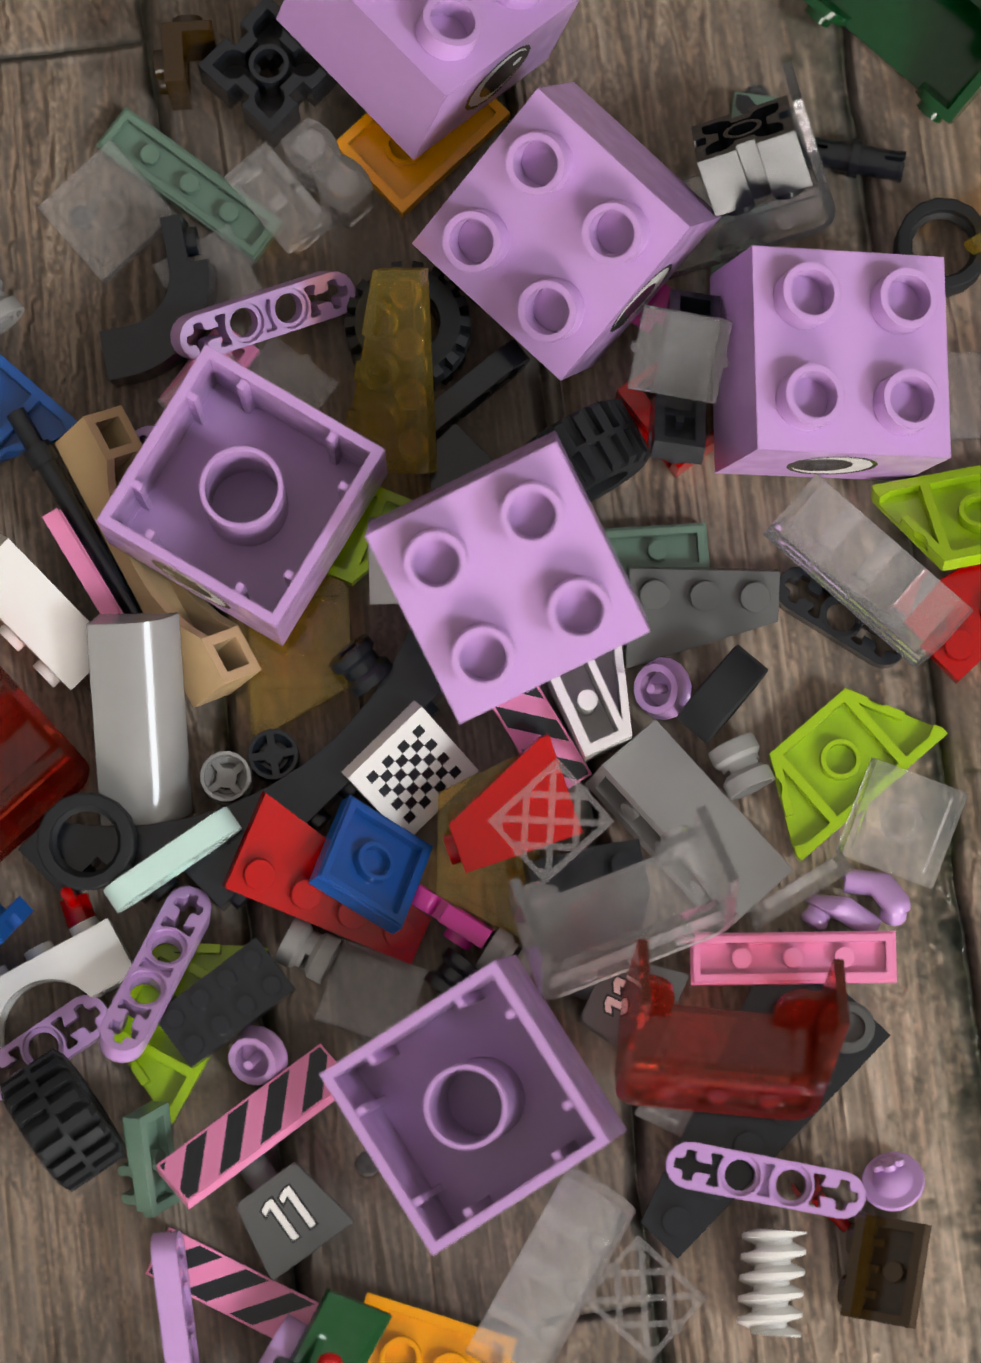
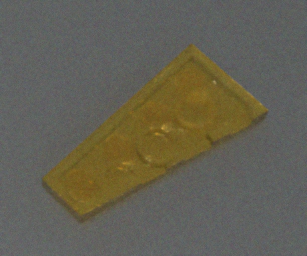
(396, 371)

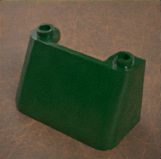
(923, 40)

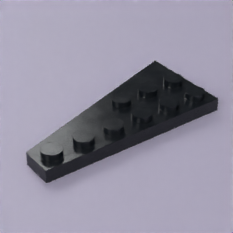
(682, 1214)

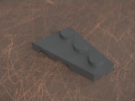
(698, 606)

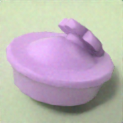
(662, 688)
(257, 1055)
(893, 1181)

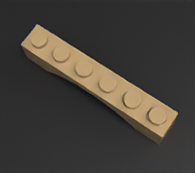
(212, 646)

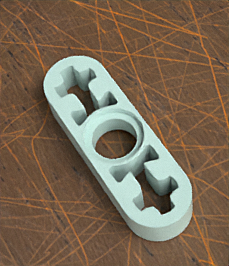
(172, 859)

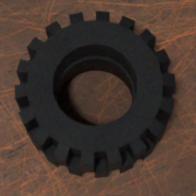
(445, 306)
(601, 445)
(62, 1120)

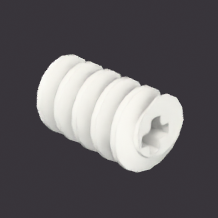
(771, 1282)

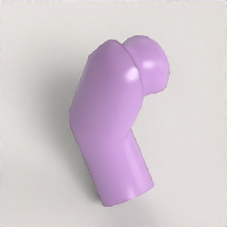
(884, 889)
(838, 908)

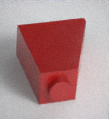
(476, 840)

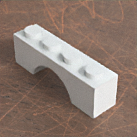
(90, 959)

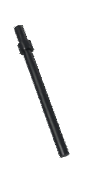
(42, 457)

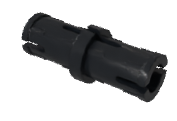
(861, 159)

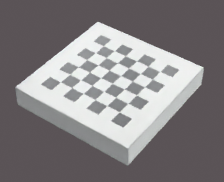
(408, 768)

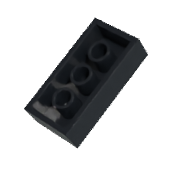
(225, 1003)

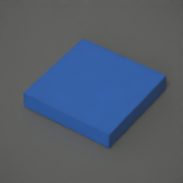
(371, 864)

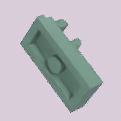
(148, 1142)

